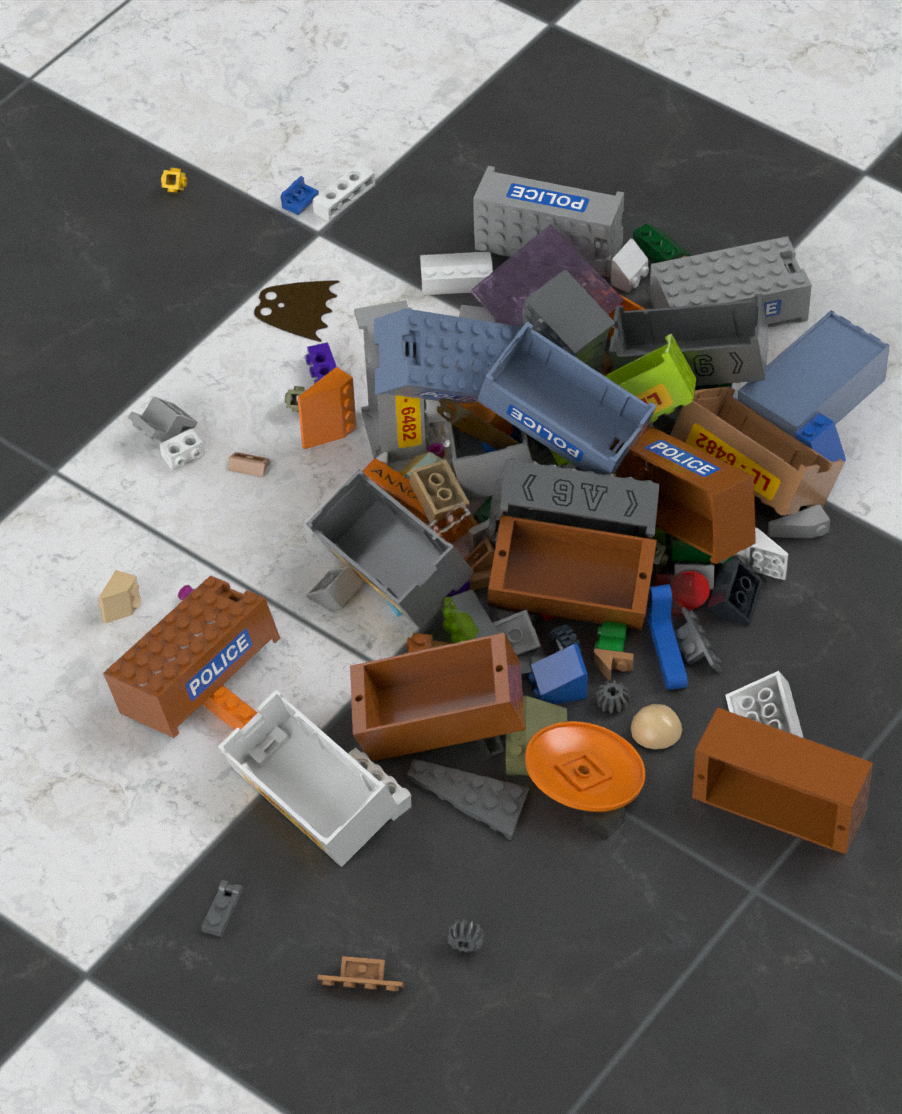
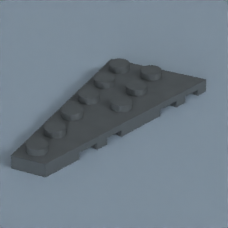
(478, 796)

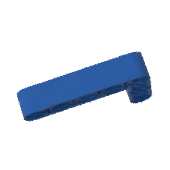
(664, 637)

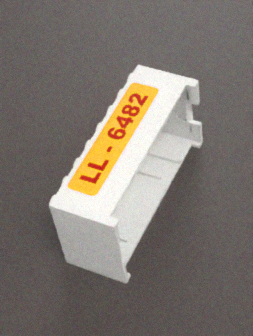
(309, 778)

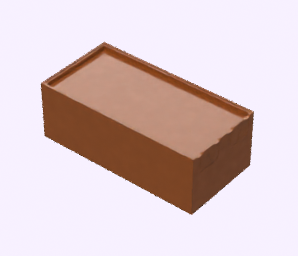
(571, 572)
(437, 697)
(781, 780)

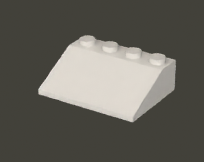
(454, 272)
(767, 702)

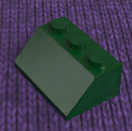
(657, 244)

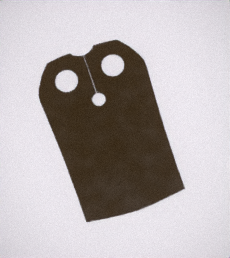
(475, 426)

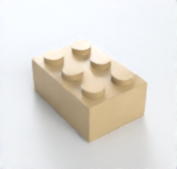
(436, 489)

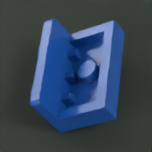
(298, 196)

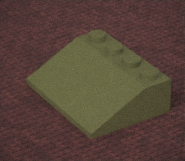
(537, 716)

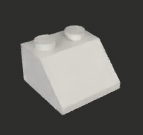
(629, 267)

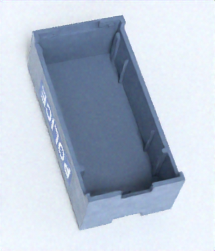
(449, 359)
(564, 403)

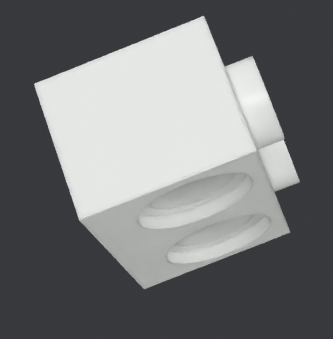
(182, 449)

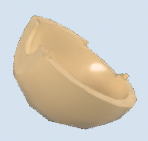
(656, 727)

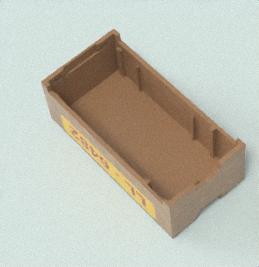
(782, 467)

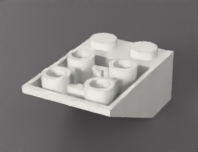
(765, 557)

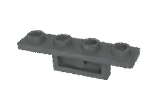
(693, 643)

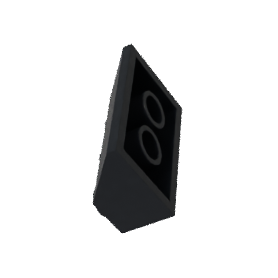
(735, 592)

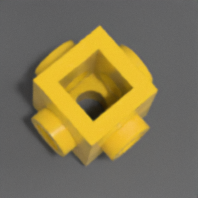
(168, 180)

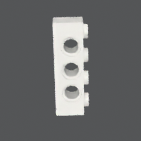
(344, 192)
(400, 795)

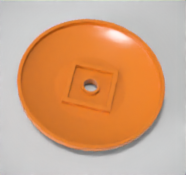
(567, 748)

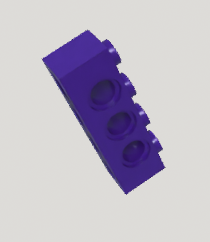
(320, 360)

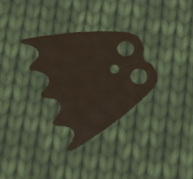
(302, 307)

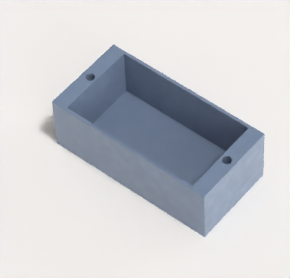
(821, 373)

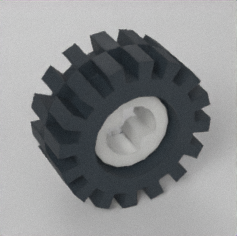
(562, 638)

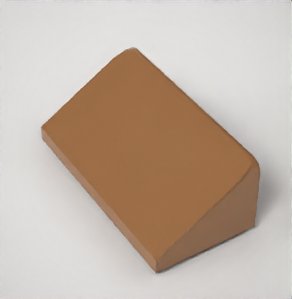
(248, 464)
(480, 579)

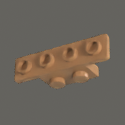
(361, 971)

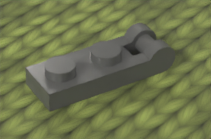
(221, 909)

